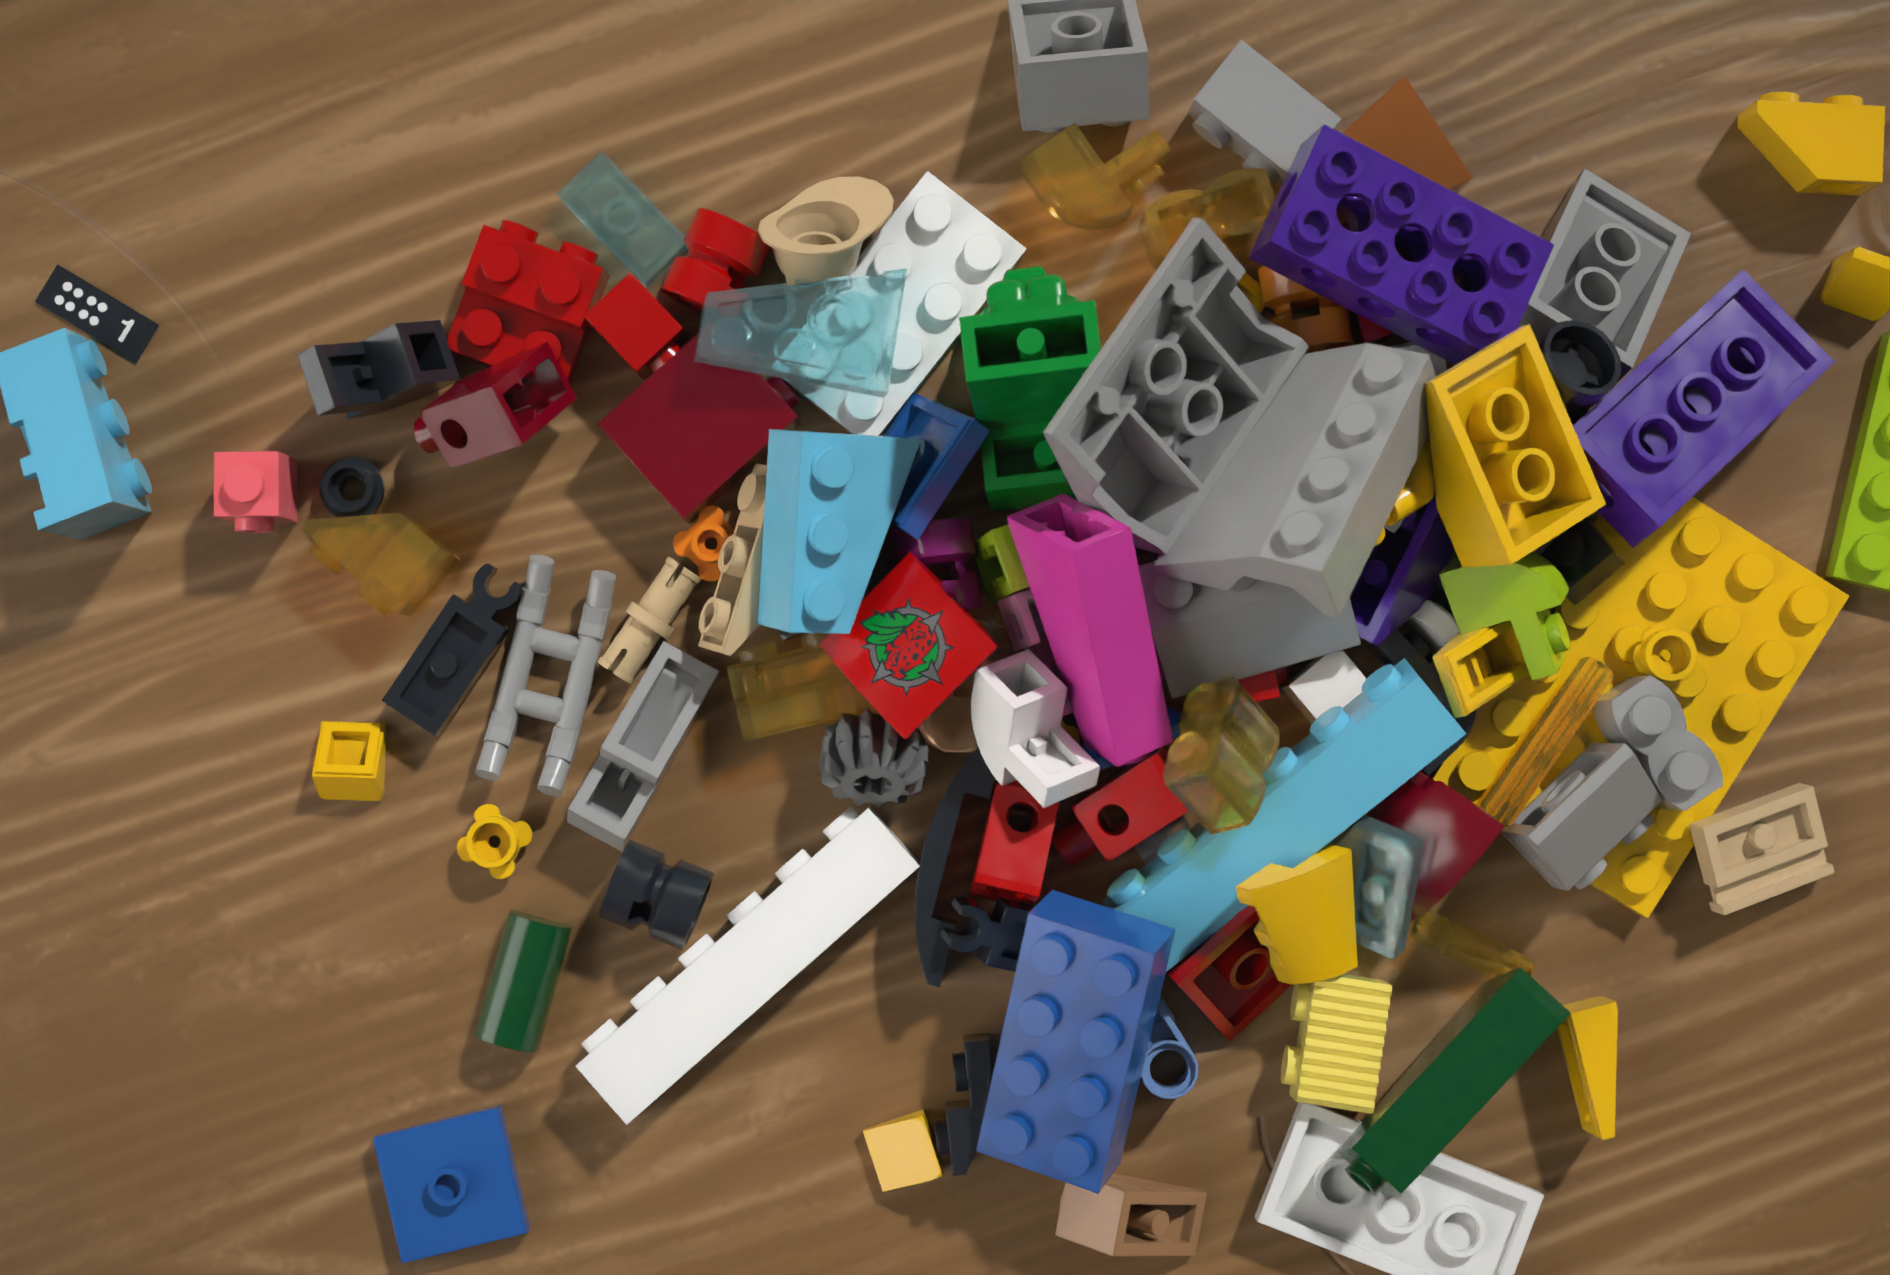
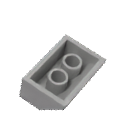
(1236, 632)

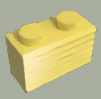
(1337, 1042)

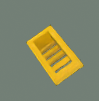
(1479, 666)
(1590, 1055)

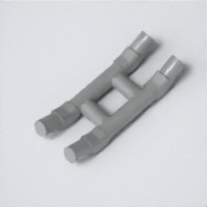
(532, 639)

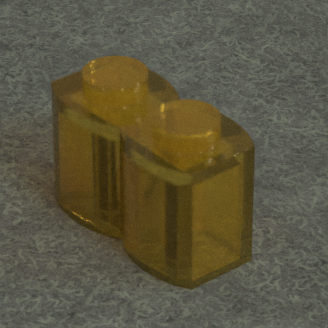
(1231, 206)
(1221, 755)

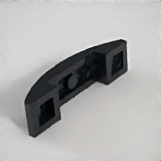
(933, 951)

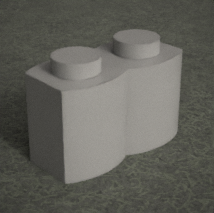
(1653, 726)

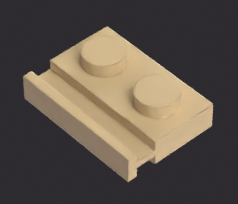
(1761, 848)

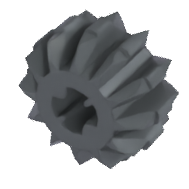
(871, 760)

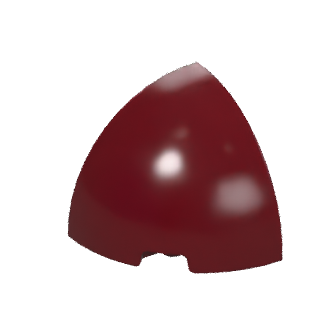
(1452, 832)

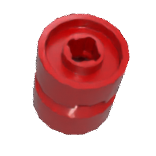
(718, 259)

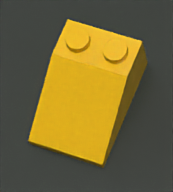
(1505, 454)

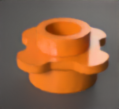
(692, 542)

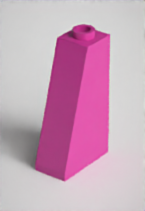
(1096, 624)

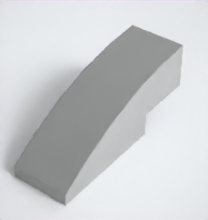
(642, 746)

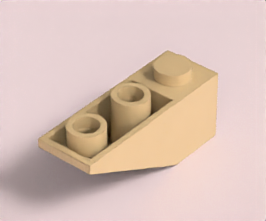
(733, 610)

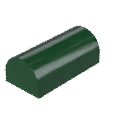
(523, 982)

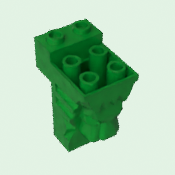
(1019, 371)

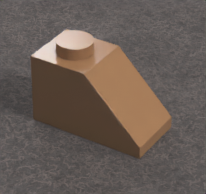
(1133, 1217)

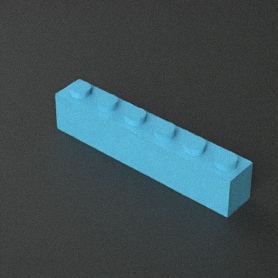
(1309, 799)

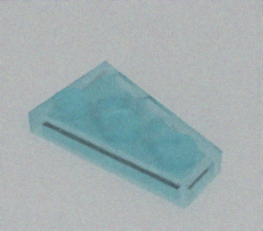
(810, 333)

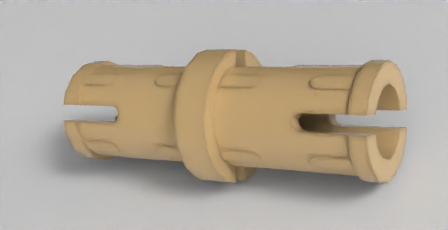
(649, 620)

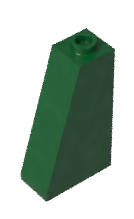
(1451, 1081)

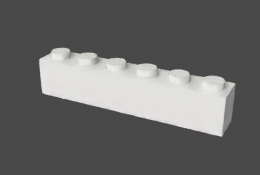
(747, 964)

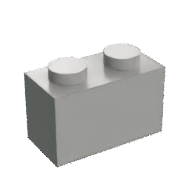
(1257, 112)

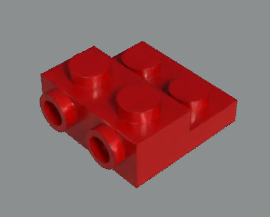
(525, 297)

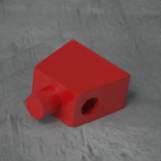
(1135, 788)
(1012, 861)

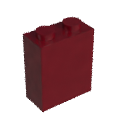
(699, 427)

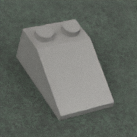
(1606, 266)

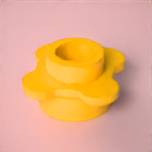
(476, 843)

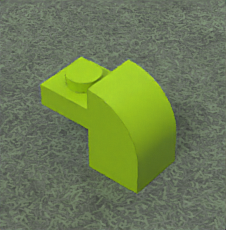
(1518, 594)

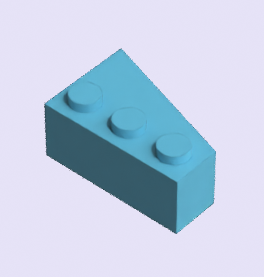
(72, 436)
(826, 524)

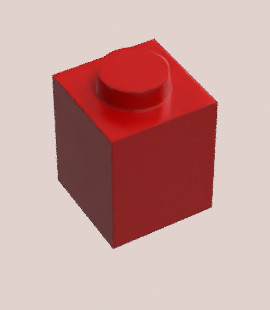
(637, 326)

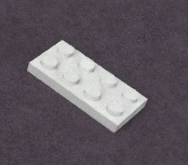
(950, 264)
(1442, 1224)

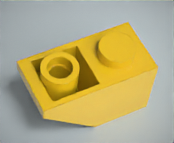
(1819, 145)

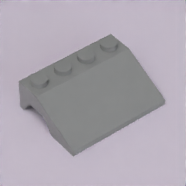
(1172, 393)
(1312, 478)

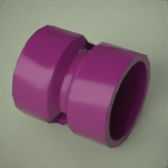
(947, 545)

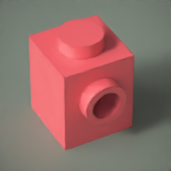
(255, 489)

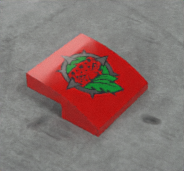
(910, 646)

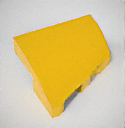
(1306, 915)

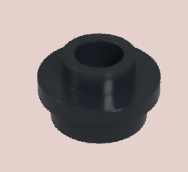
(333, 484)

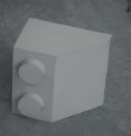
(1078, 63)
(1584, 815)

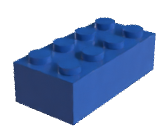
(1075, 1040)

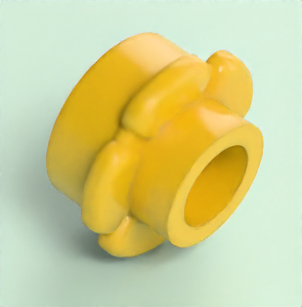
(1677, 642)

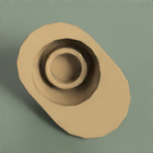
(824, 228)

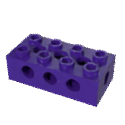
(1429, 222)
(1695, 405)

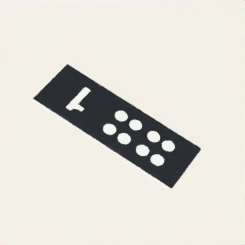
(97, 313)

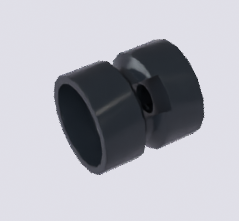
(1581, 364)
(656, 894)

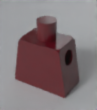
(474, 417)

